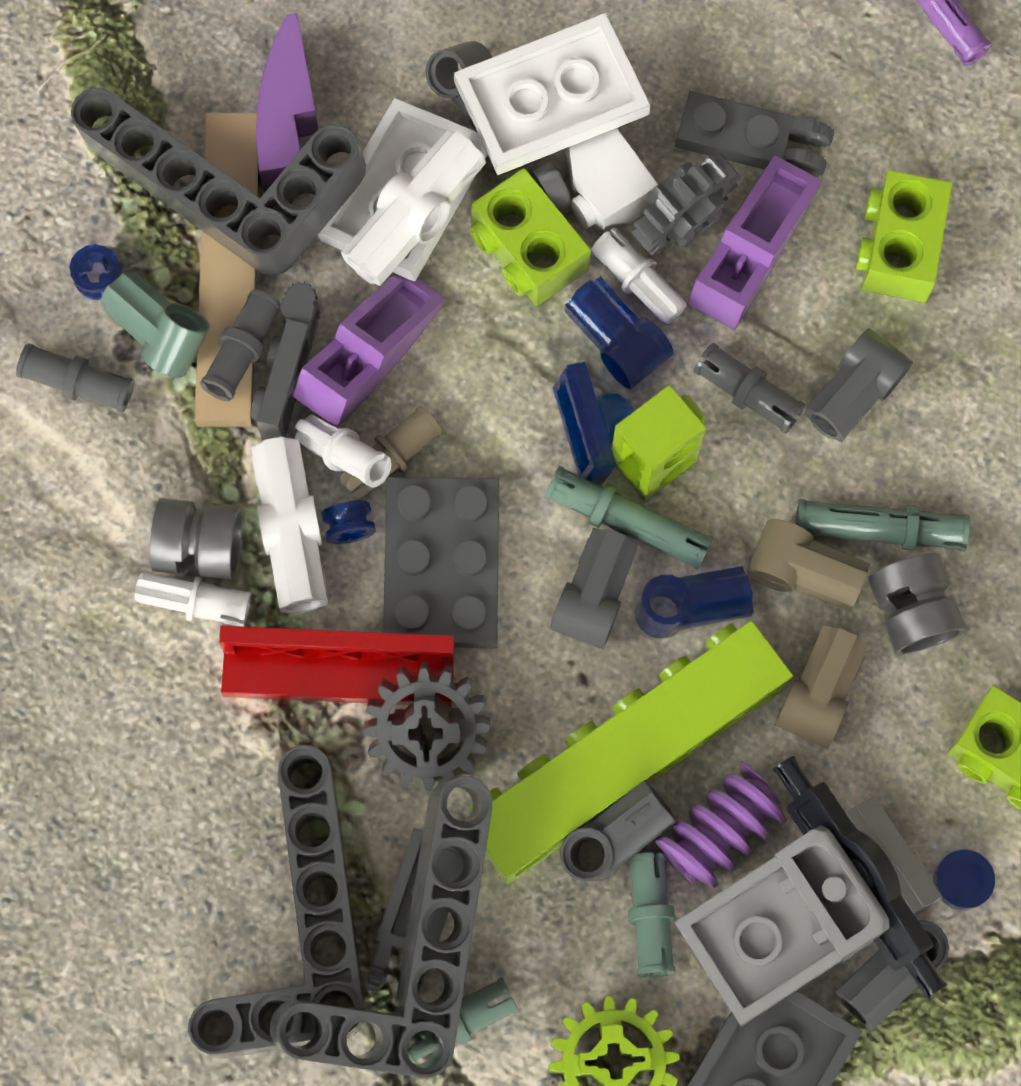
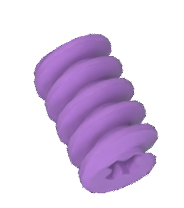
(722, 827)

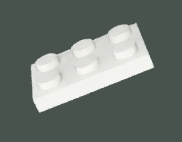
(551, 93)
(395, 147)

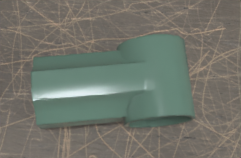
(165, 329)

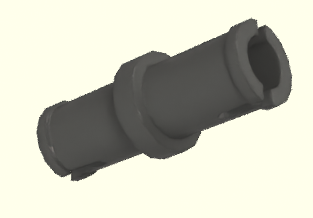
(241, 345)
(75, 377)
(749, 388)

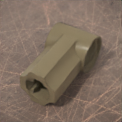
(793, 561)
(818, 698)

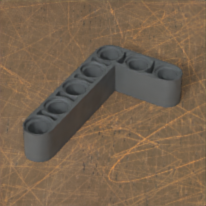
(214, 189)
(312, 922)
(419, 955)

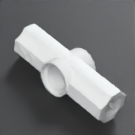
(413, 207)
(289, 525)

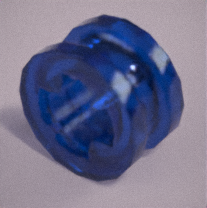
(84, 262)
(348, 522)

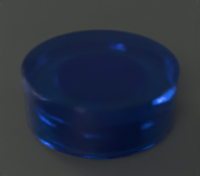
(964, 879)

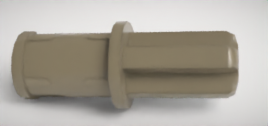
(399, 445)

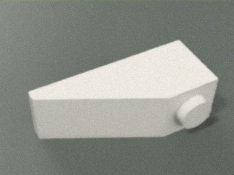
(607, 182)

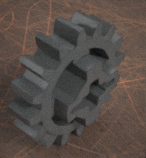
(686, 204)
(404, 726)

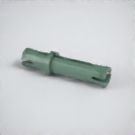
(628, 517)
(894, 526)

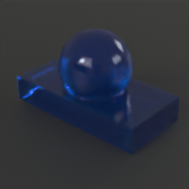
(589, 421)

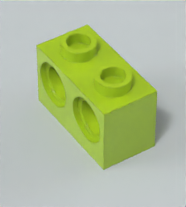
(540, 232)
(913, 238)
(658, 441)
(1002, 714)

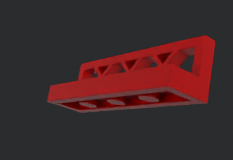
(324, 663)

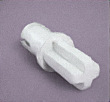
(638, 275)
(343, 450)
(194, 598)

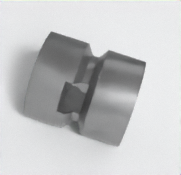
(196, 538)
(917, 603)

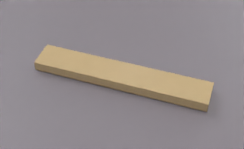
(223, 275)

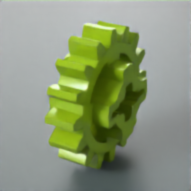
(612, 1035)

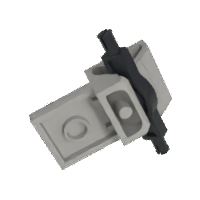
(816, 905)

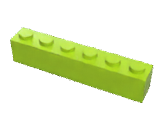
(635, 745)

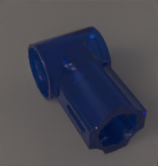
(627, 345)
(698, 599)

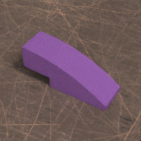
(284, 103)
(753, 242)
(367, 348)

